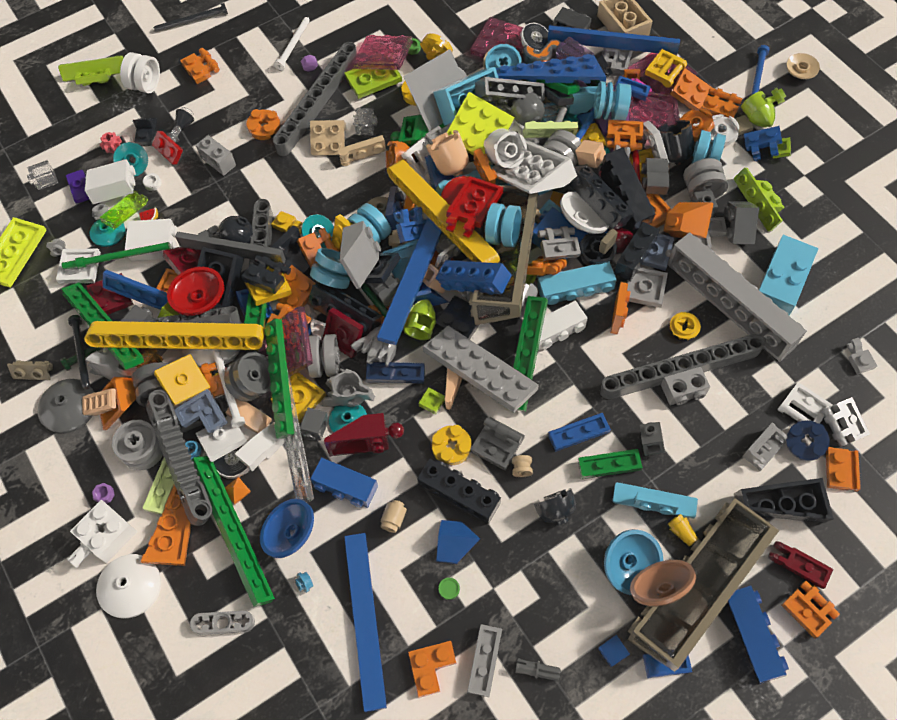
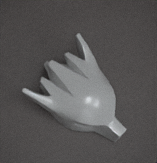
(376, 350)
(107, 365)
(347, 390)

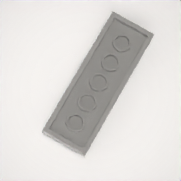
(481, 368)

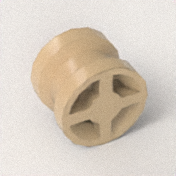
(522, 466)

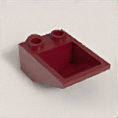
(362, 436)

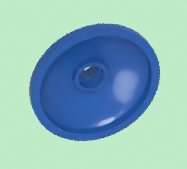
(287, 528)

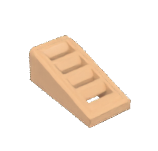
(452, 385)
(99, 402)

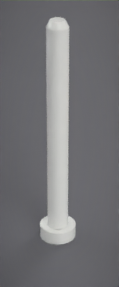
(280, 63)
(237, 420)

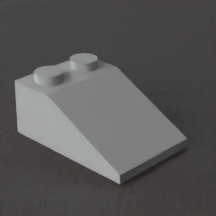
(358, 252)

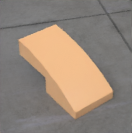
(254, 418)

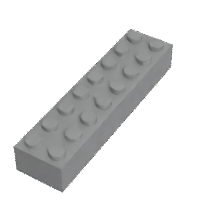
(735, 296)

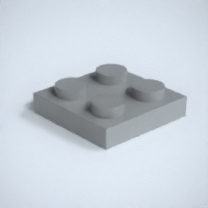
(647, 287)

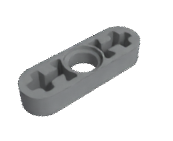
(238, 628)

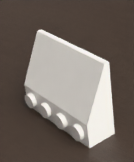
(539, 170)

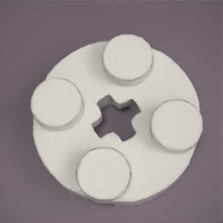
(729, 124)

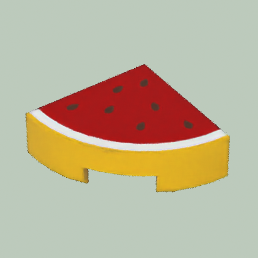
(151, 214)

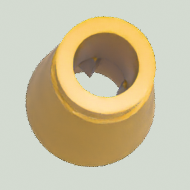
(681, 527)

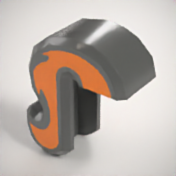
(546, 53)

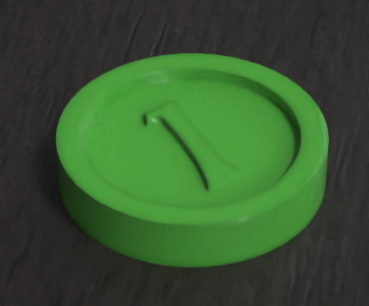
(449, 588)

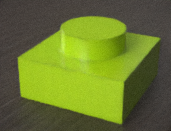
(784, 148)
(432, 401)

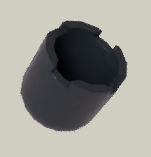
(678, 141)

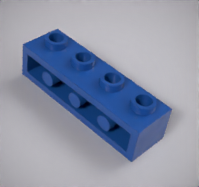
(472, 276)
(756, 636)

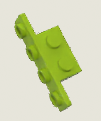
(91, 70)
(762, 196)

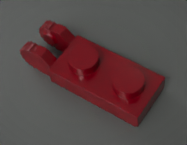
(802, 565)

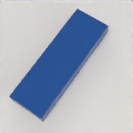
(578, 432)

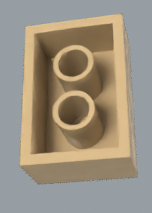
(624, 17)

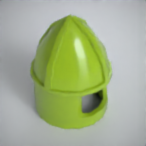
(758, 111)
(420, 320)

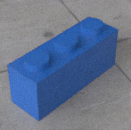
(344, 483)

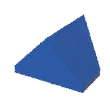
(428, 293)
(454, 541)

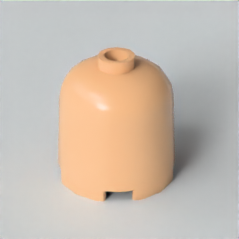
(449, 153)

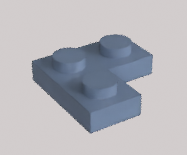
(204, 408)

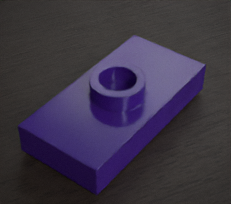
(77, 186)

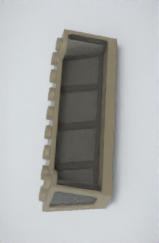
(508, 305)
(720, 567)

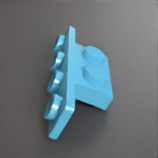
(655, 500)

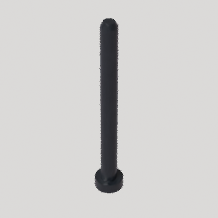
(222, 9)
(75, 321)

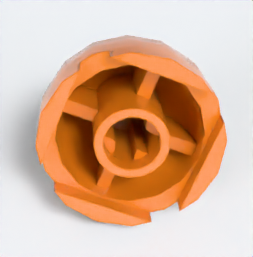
(395, 152)

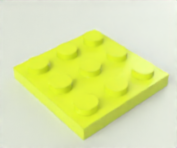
(477, 121)

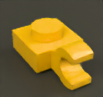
(285, 221)

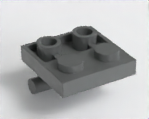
(497, 443)

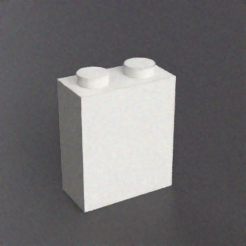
(110, 181)
(148, 233)

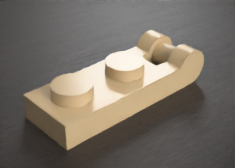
(361, 150)

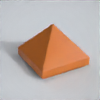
(632, 73)
(237, 490)

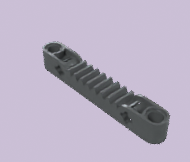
(177, 457)

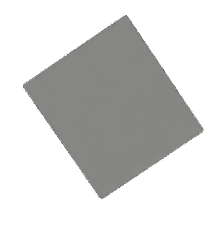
(429, 78)

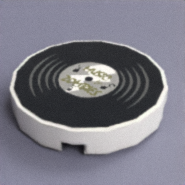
(534, 36)
(230, 466)

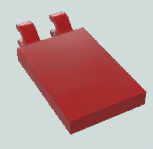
(472, 205)

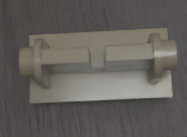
(30, 371)

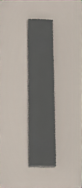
(244, 250)

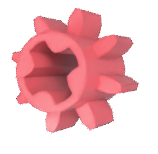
(110, 142)

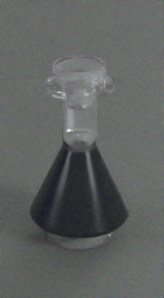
(183, 118)

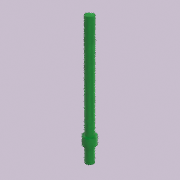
(82, 262)

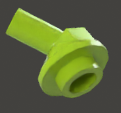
(778, 95)

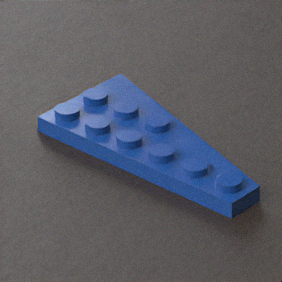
(556, 70)

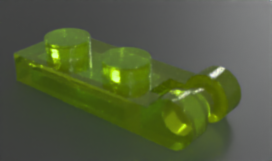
(124, 210)

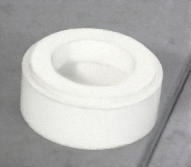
(152, 182)

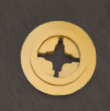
(692, 329)

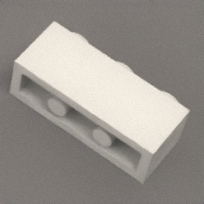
(561, 324)

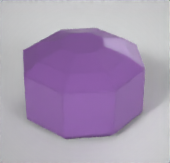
(309, 63)
(103, 492)

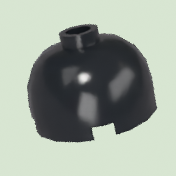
(235, 229)
(590, 250)
(556, 507)

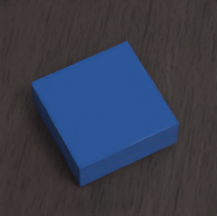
(613, 651)

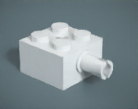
(100, 533)

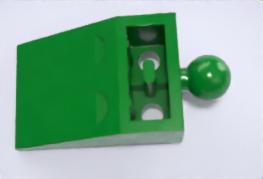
(412, 130)

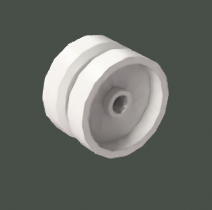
(140, 72)

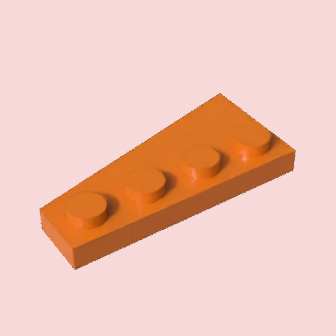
(171, 536)

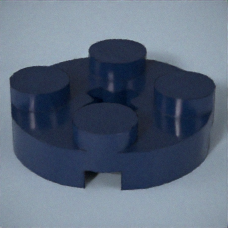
(814, 431)

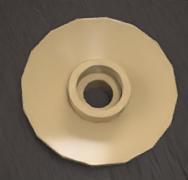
(803, 66)

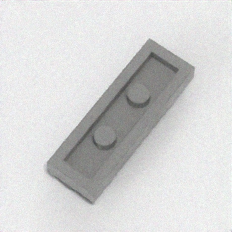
(484, 661)

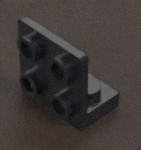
(291, 250)

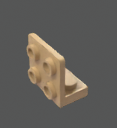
(327, 137)

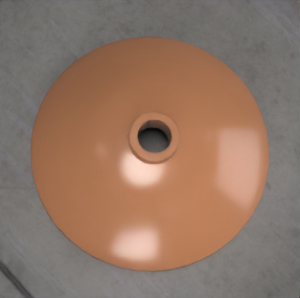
(663, 583)

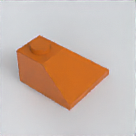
(687, 218)
(124, 398)

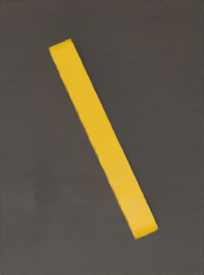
(435, 208)
(175, 335)

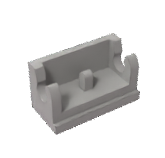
(765, 447)

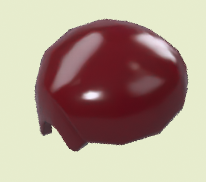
(623, 239)

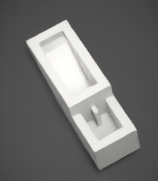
(259, 447)

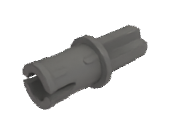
(538, 670)

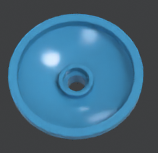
(641, 552)

